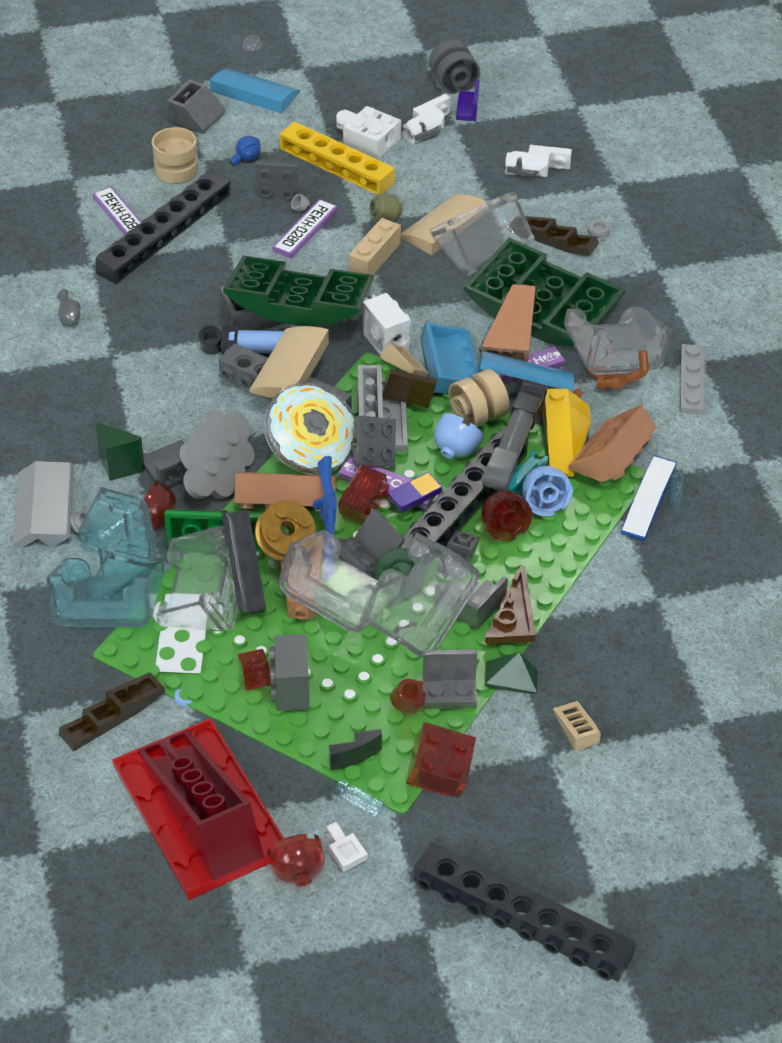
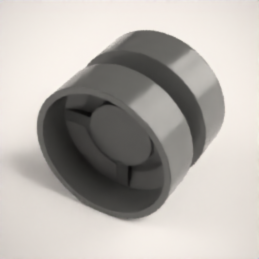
(454, 65)

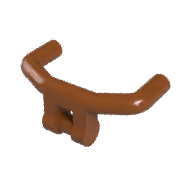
(617, 381)

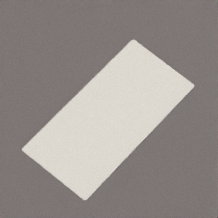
(181, 649)

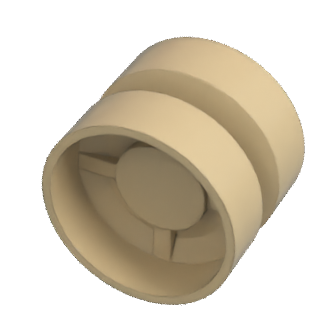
(175, 155)
(479, 398)

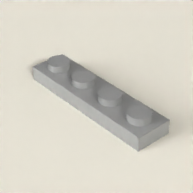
(692, 379)

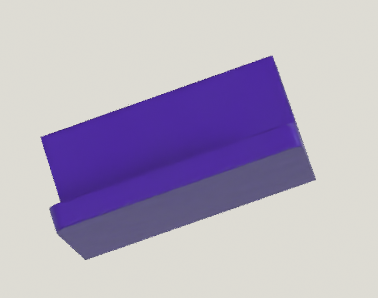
(468, 104)

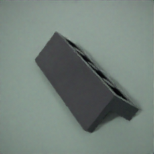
(244, 562)

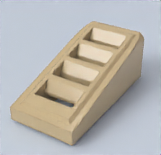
(403, 359)
(577, 740)

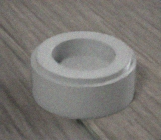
(599, 228)

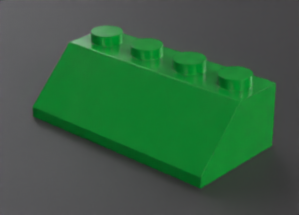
(185, 522)

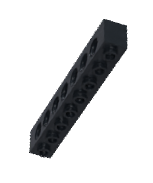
(162, 227)
(460, 499)
(539, 911)

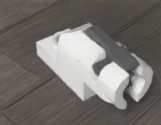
(427, 119)
(537, 161)

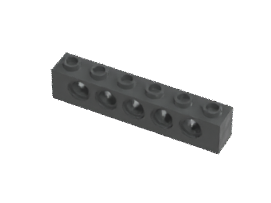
(244, 366)

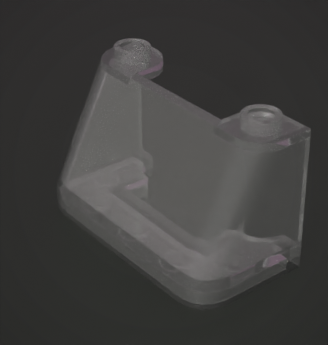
(479, 232)
(616, 346)
(203, 584)
(334, 588)
(430, 597)

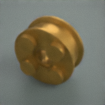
(285, 514)

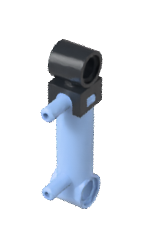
(254, 340)

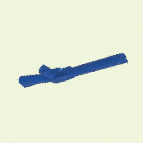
(327, 503)

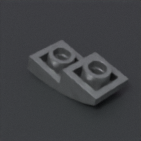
(463, 544)

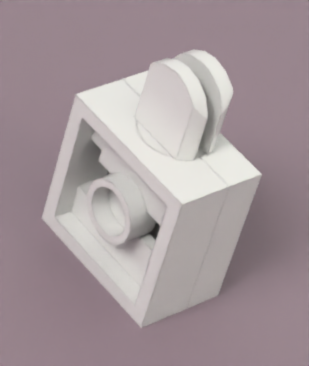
(369, 131)
(385, 322)

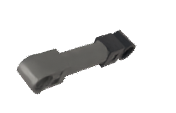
(523, 418)

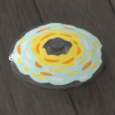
(308, 424)

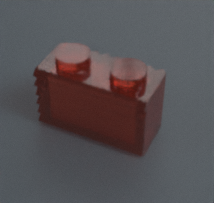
(363, 493)

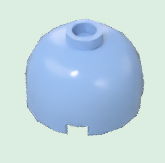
(456, 438)
(546, 490)

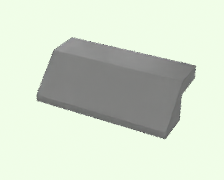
(374, 405)
(43, 503)

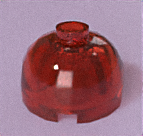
(159, 499)
(506, 515)
(297, 859)

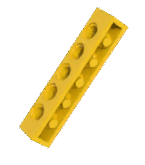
(337, 158)

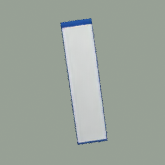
(649, 497)

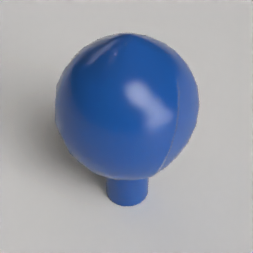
(247, 148)

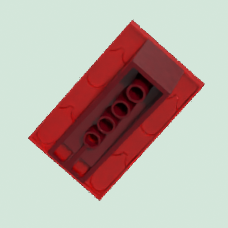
(199, 807)

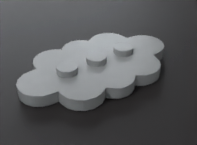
(215, 454)

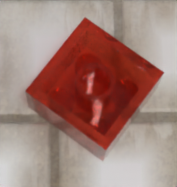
(441, 760)

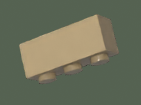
(375, 247)

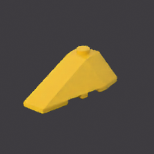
(565, 427)

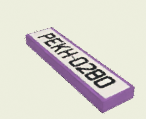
(116, 209)
(304, 229)

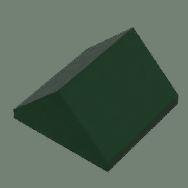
(119, 452)

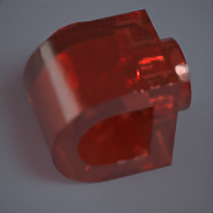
(408, 696)

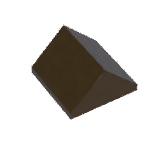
(409, 388)

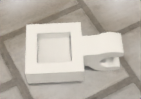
(345, 849)

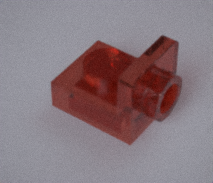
(255, 669)

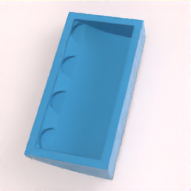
(253, 90)
(448, 354)
(527, 370)

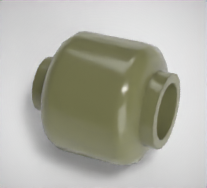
(385, 207)

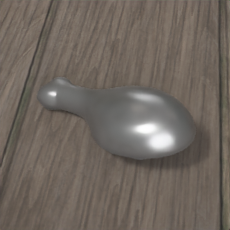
(69, 309)

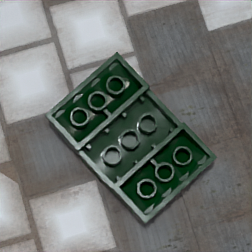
(554, 290)
(296, 297)

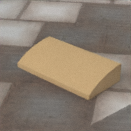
(419, 233)
(291, 359)

